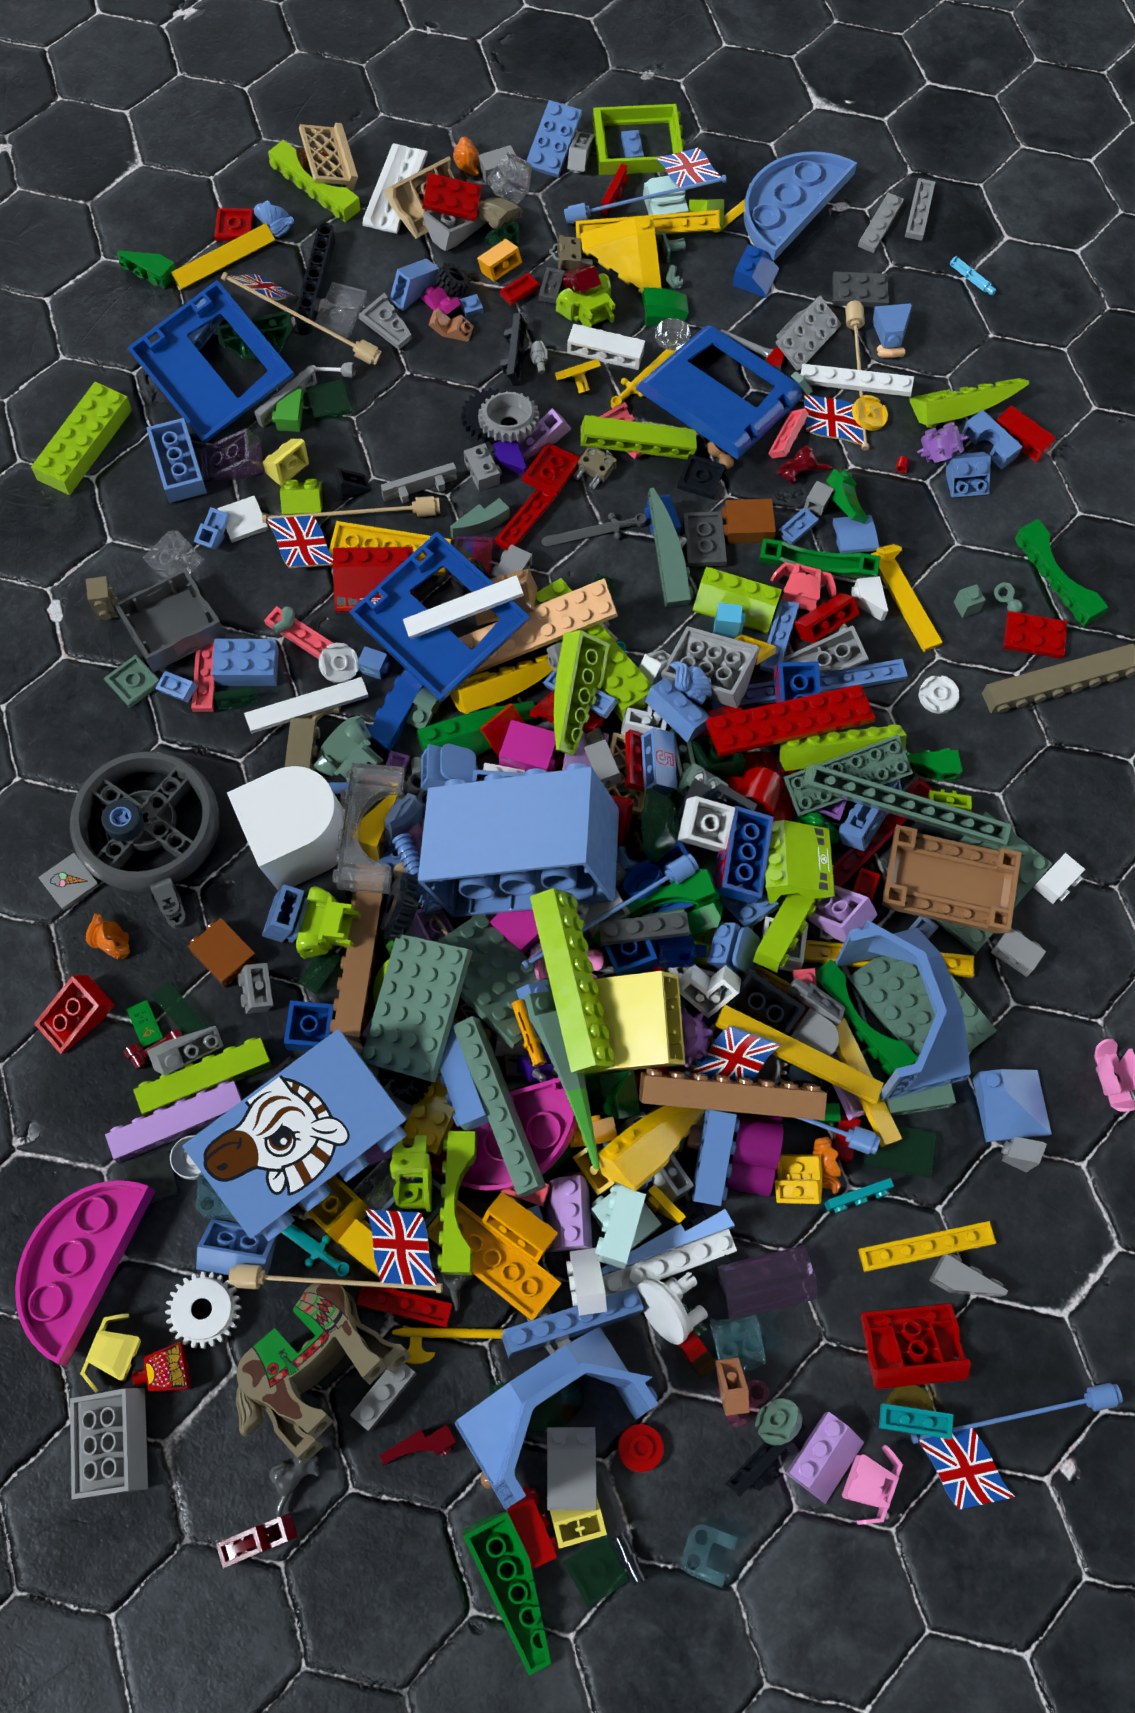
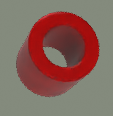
(902, 464)

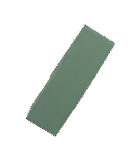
(481, 520)

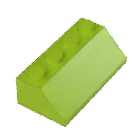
(757, 599)

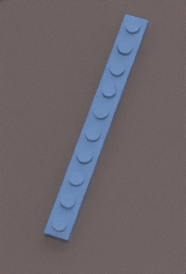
(832, 680)

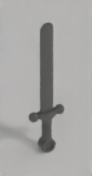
(613, 526)

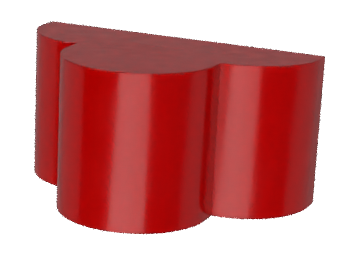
(765, 790)

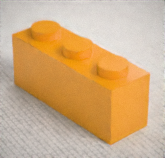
(519, 1226)

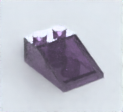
(232, 457)

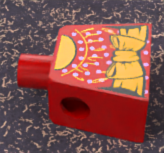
(165, 1370)

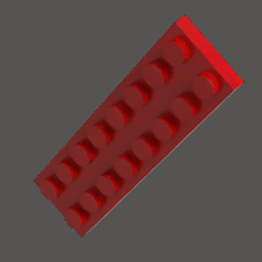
(789, 720)

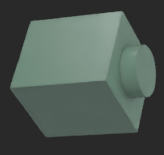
(969, 601)

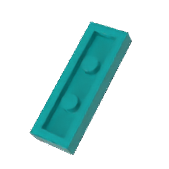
(859, 1196)
(916, 1421)

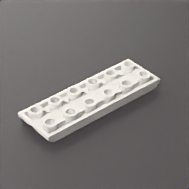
(398, 166)

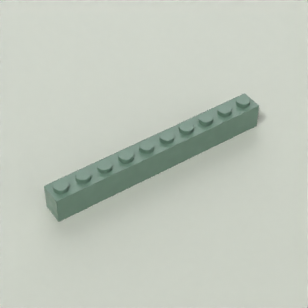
(906, 805)

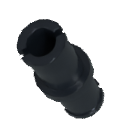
(629, 1558)

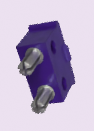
(538, 1073)

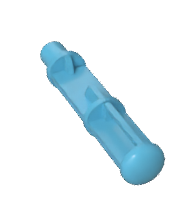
(972, 275)

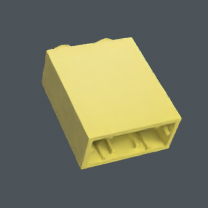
(643, 1020)

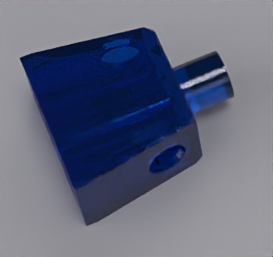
(678, 951)

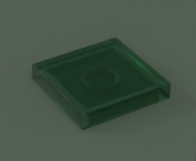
(328, 400)
(596, 1571)

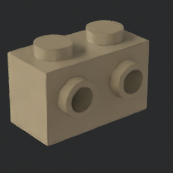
(101, 598)

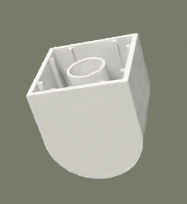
(290, 823)

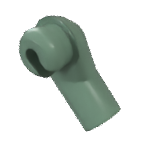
(287, 621)

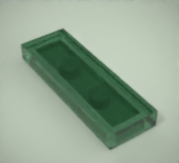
(178, 1009)

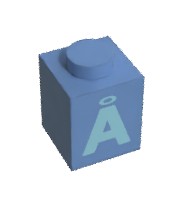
(373, 663)

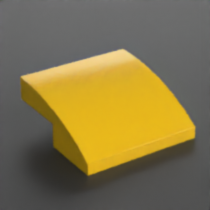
(799, 1179)

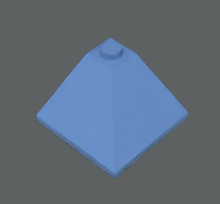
(1011, 1104)

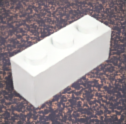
(586, 1282)

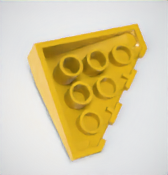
(628, 249)

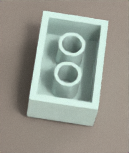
(620, 1227)

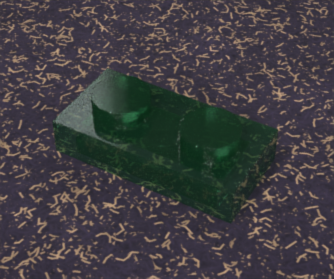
(236, 697)

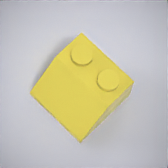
(286, 461)

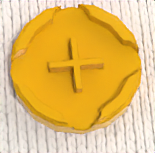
(869, 413)

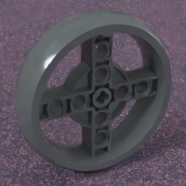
(101, 787)

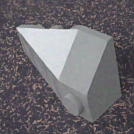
(449, 230)
(834, 652)

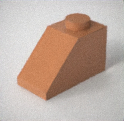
(732, 1386)

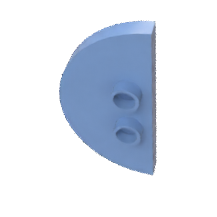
(790, 195)

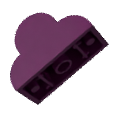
(755, 1153)

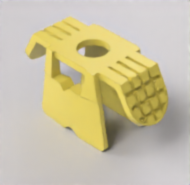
(111, 1352)

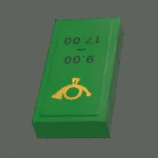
(145, 1024)

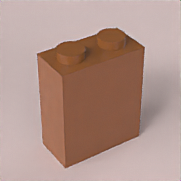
(748, 520)
(222, 952)

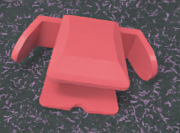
(803, 587)

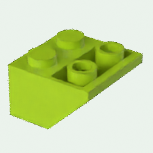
(301, 497)

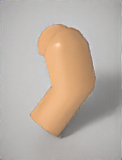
(891, 352)

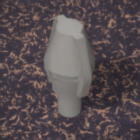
(539, 355)

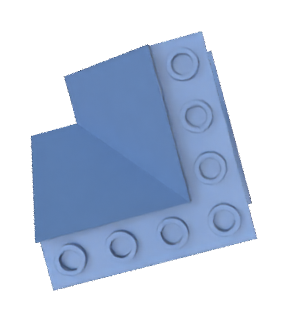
(945, 1050)
(499, 1423)

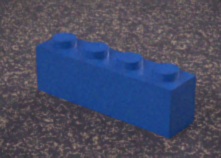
(392, 717)

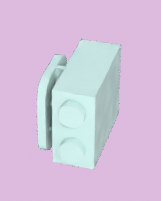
(666, 203)
(647, 1222)

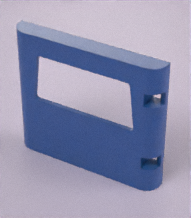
(188, 377)
(710, 405)
(438, 657)

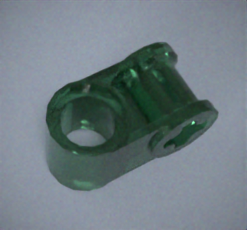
(507, 231)

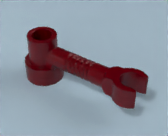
(139, 1056)

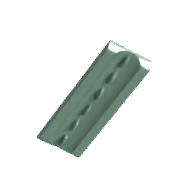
(876, 763)

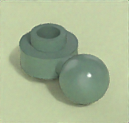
(1013, 604)

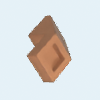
(455, 328)

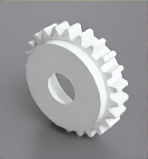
(219, 1320)

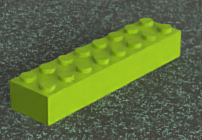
(621, 676)
(572, 981)

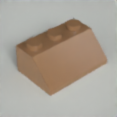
(525, 602)

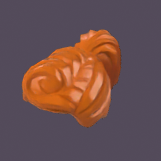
(466, 156)
(108, 937)
(830, 1167)

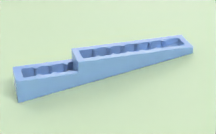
(676, 1238)

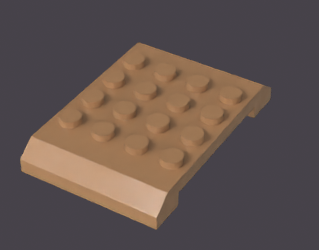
(951, 881)

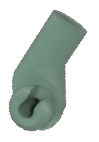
(671, 277)

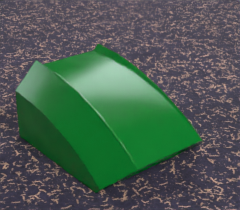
(663, 305)
(705, 916)

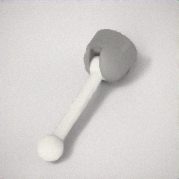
(346, 369)

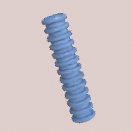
(411, 863)

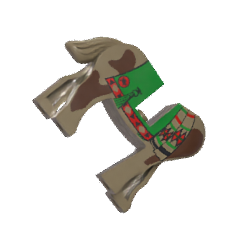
(277, 1374)

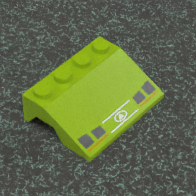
(799, 861)

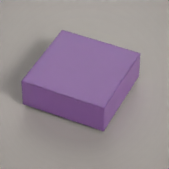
(398, 759)

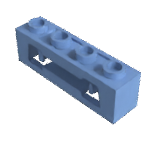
(854, 829)

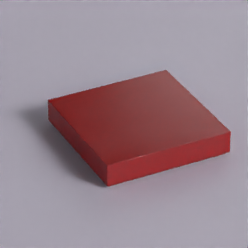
(233, 223)
(497, 727)

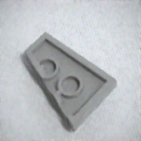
(384, 320)

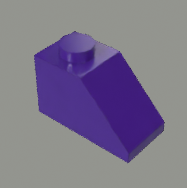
(510, 456)

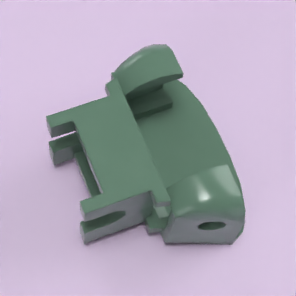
(345, 746)

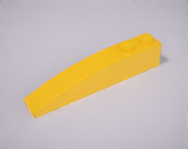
(490, 688)
(646, 1145)

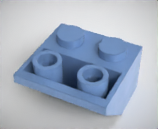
(968, 474)

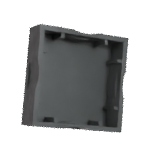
(169, 620)

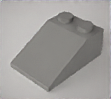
(571, 1468)

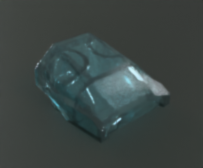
(739, 1339)

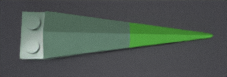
(546, 1022)

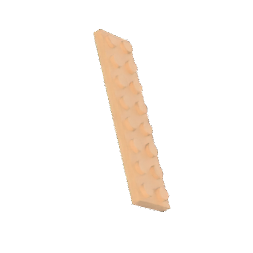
(550, 621)

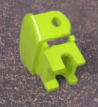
(588, 306)
(324, 924)
(412, 1163)

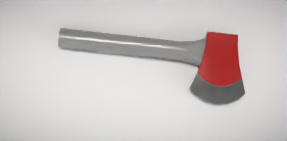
(773, 356)

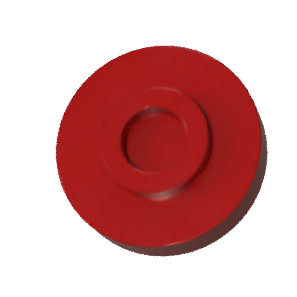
(640, 1448)

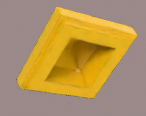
(889, 552)

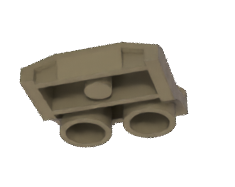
(498, 211)

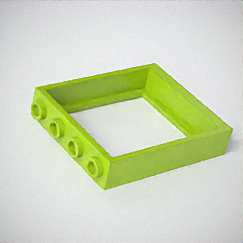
(631, 116)

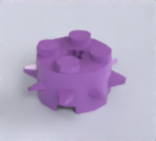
(942, 443)
(694, 1036)

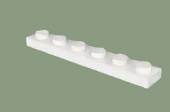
(858, 380)
(671, 1262)

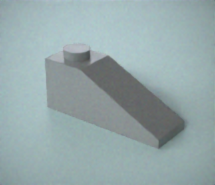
(580, 151)

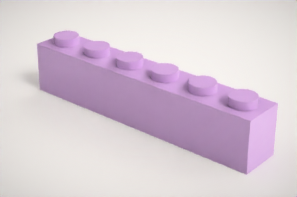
(172, 1122)

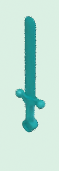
(316, 1249)

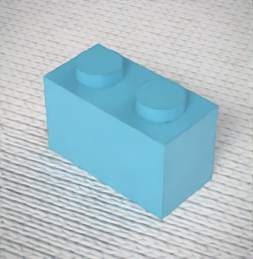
(729, 620)

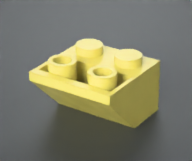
(577, 1525)

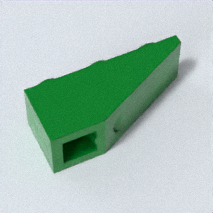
(148, 266)

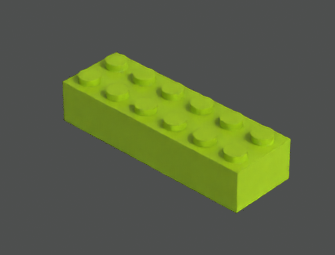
(81, 438)

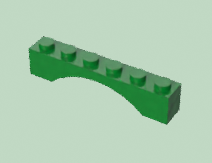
(846, 565)
(1082, 602)
(937, 765)
(696, 890)
(889, 1052)

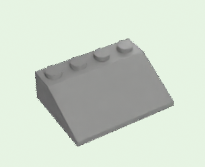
(721, 658)
(108, 1443)

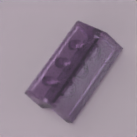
(768, 1282)

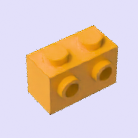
(499, 260)
(603, 1129)

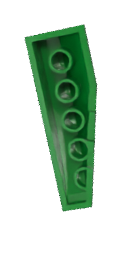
(465, 730)
(511, 1585)

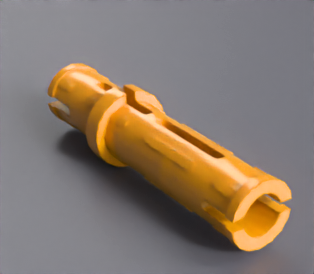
(529, 1034)

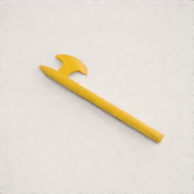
(420, 1356)

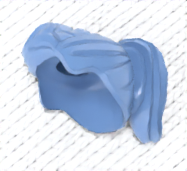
(274, 217)
(692, 682)

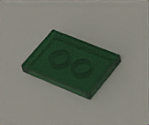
(909, 1155)

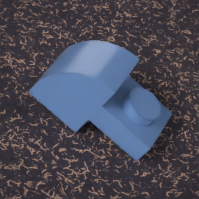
(211, 532)

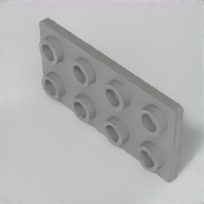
(807, 332)

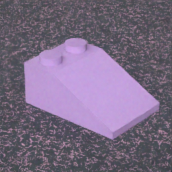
(842, 913)

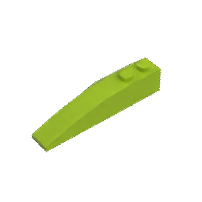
(951, 405)
(577, 681)

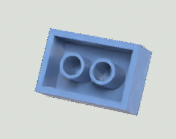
(245, 662)

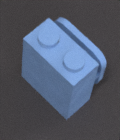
(446, 763)
(286, 914)
(733, 948)

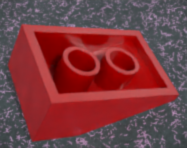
(74, 1012)

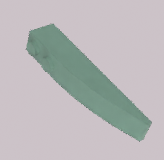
(670, 556)

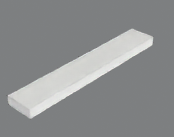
(463, 607)
(306, 705)

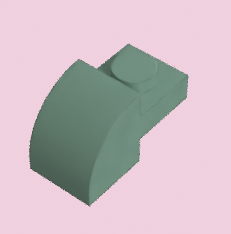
(423, 710)

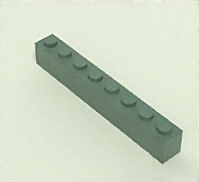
(499, 1107)

